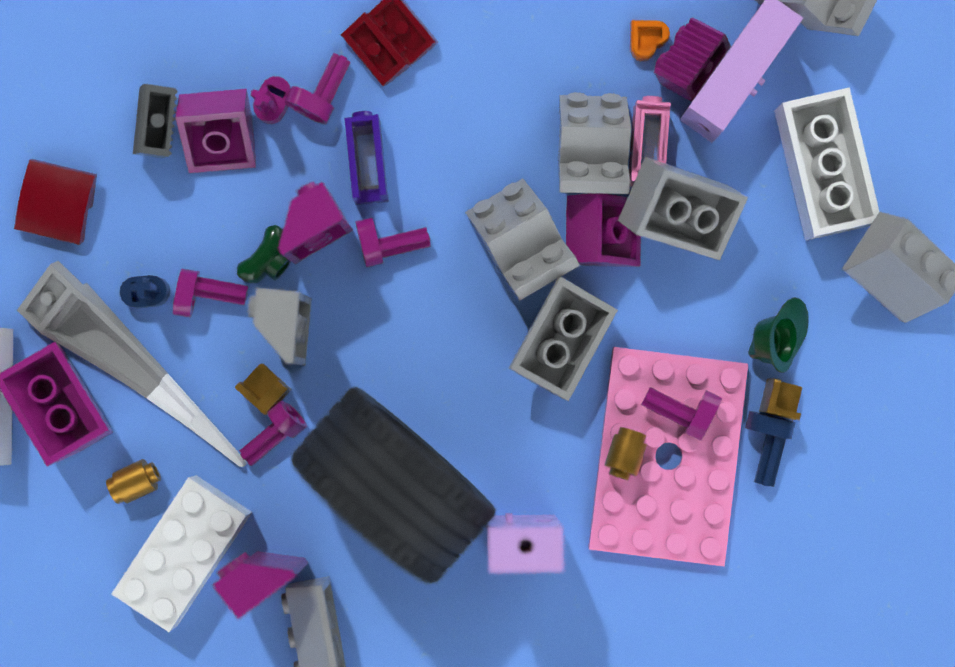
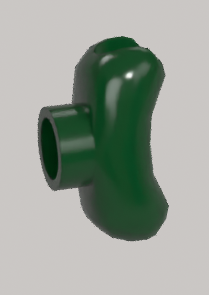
(266, 259)

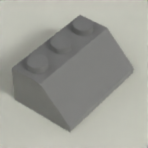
(902, 268)
(283, 321)
(563, 339)
(313, 623)

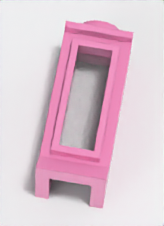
(649, 133)

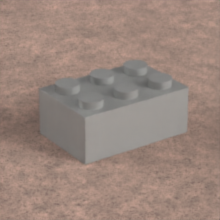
(682, 209)

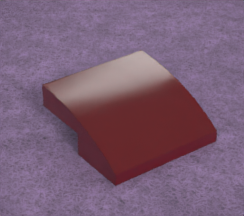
(389, 39)
(55, 201)

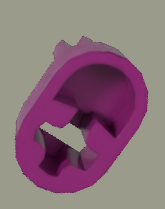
(318, 104)
(268, 106)
(376, 248)
(192, 285)
(694, 420)
(285, 423)

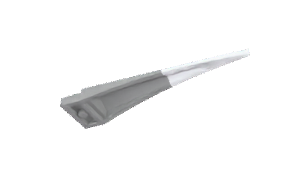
(85, 325)

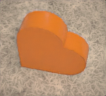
(647, 37)

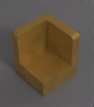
(263, 388)
(781, 399)

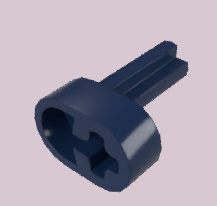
(150, 290)
(776, 432)

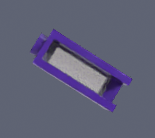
(366, 158)

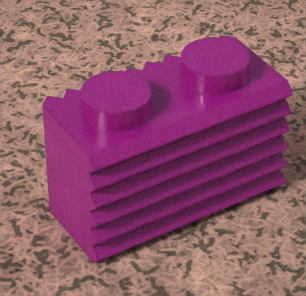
(691, 58)

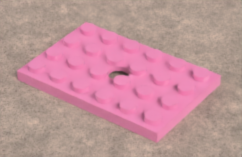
(681, 509)

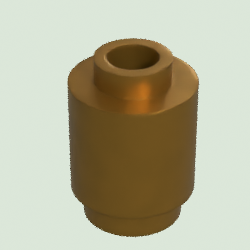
(626, 453)
(133, 481)

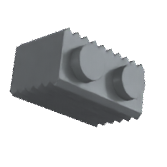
(154, 121)

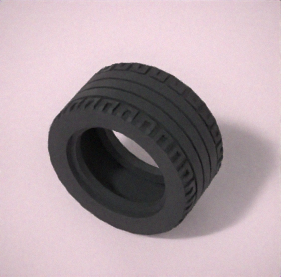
(392, 486)

